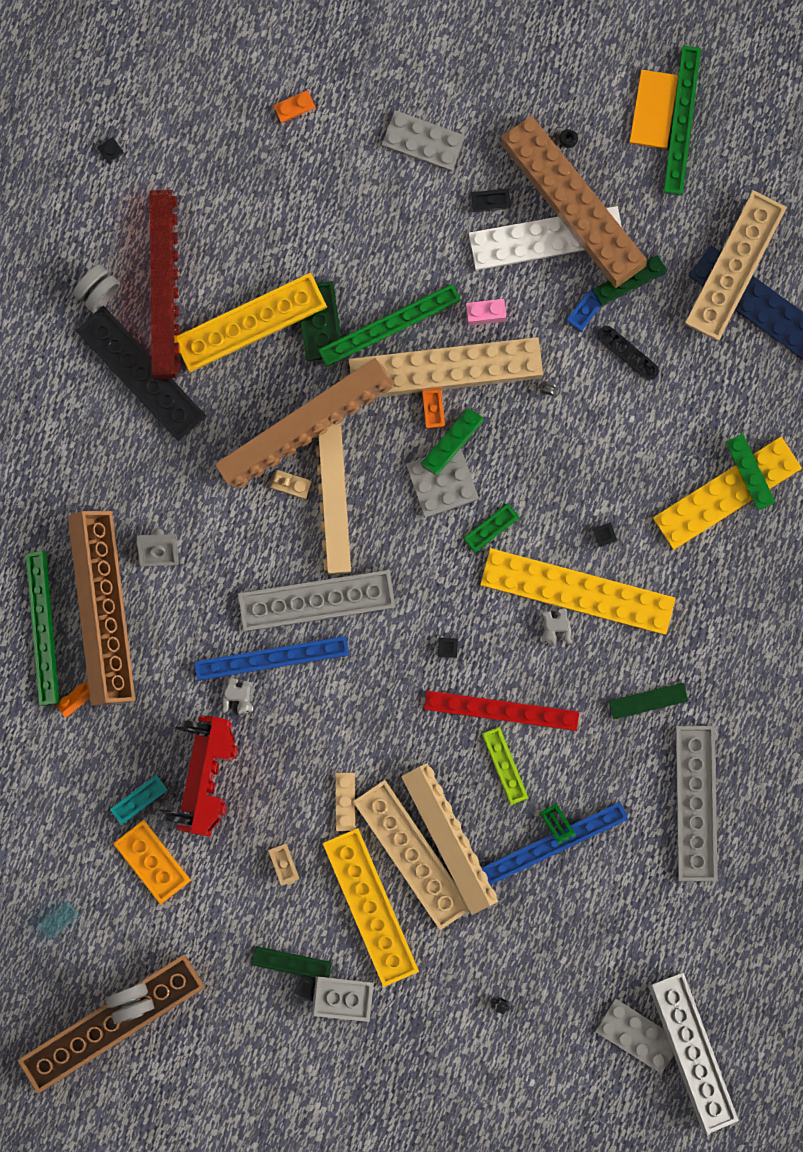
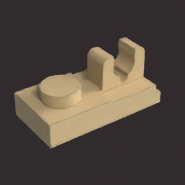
(291, 484)
(284, 865)

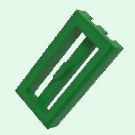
(565, 836)

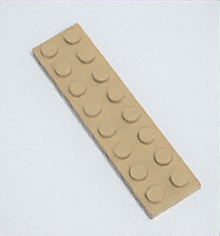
(735, 265)
(412, 854)

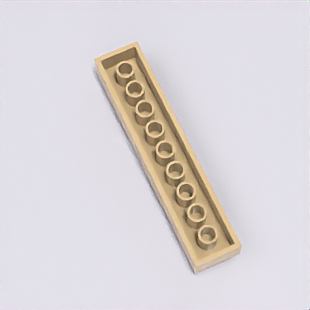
(460, 366)

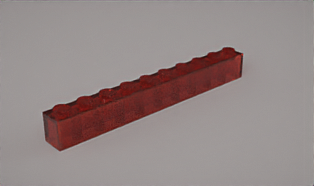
(163, 284)

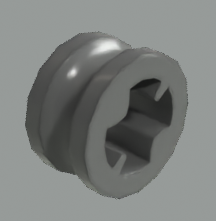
(549, 388)

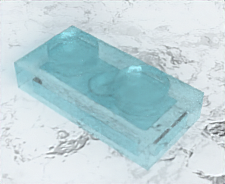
(59, 920)

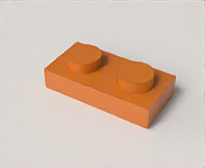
(294, 106)
(433, 408)
(74, 700)

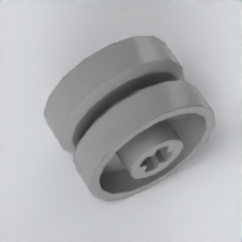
(96, 288)
(129, 1003)

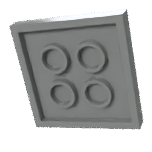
(446, 490)

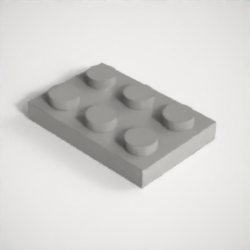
(342, 999)

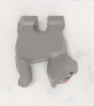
(554, 625)
(237, 694)

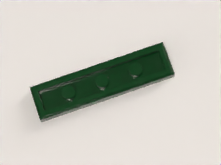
(648, 701)
(291, 963)

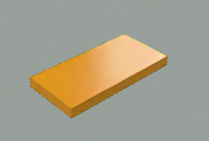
(654, 109)
(152, 862)

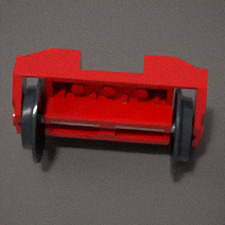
(202, 768)

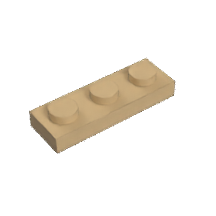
(344, 801)

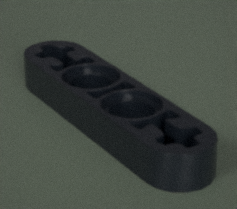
(630, 350)

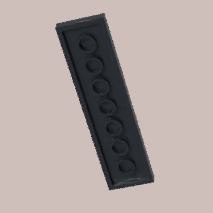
(134, 368)

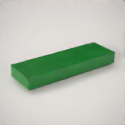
(491, 528)

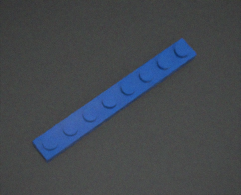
(271, 658)
(549, 846)

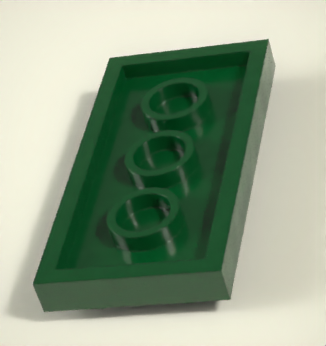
(322, 326)

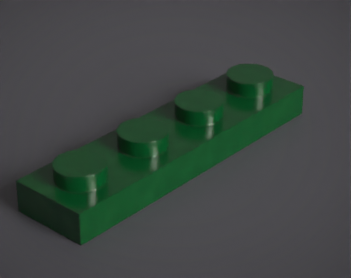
(607, 292)

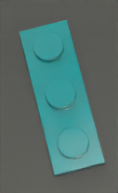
(139, 799)

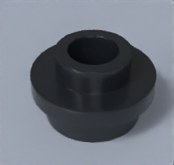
(572, 134)
(500, 1005)

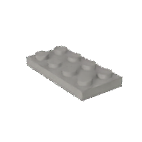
(423, 140)
(636, 1035)

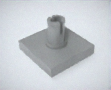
(157, 549)

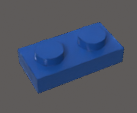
(584, 311)

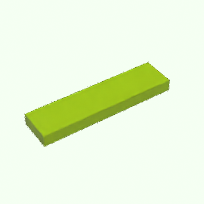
(505, 766)

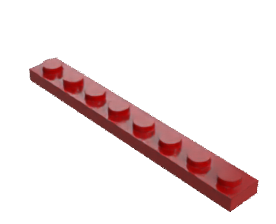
(501, 710)

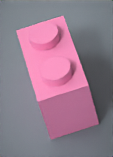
(486, 312)

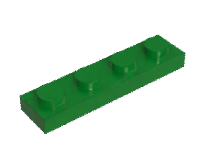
(452, 441)
(750, 472)

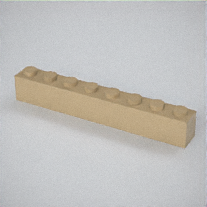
(334, 501)
(450, 838)

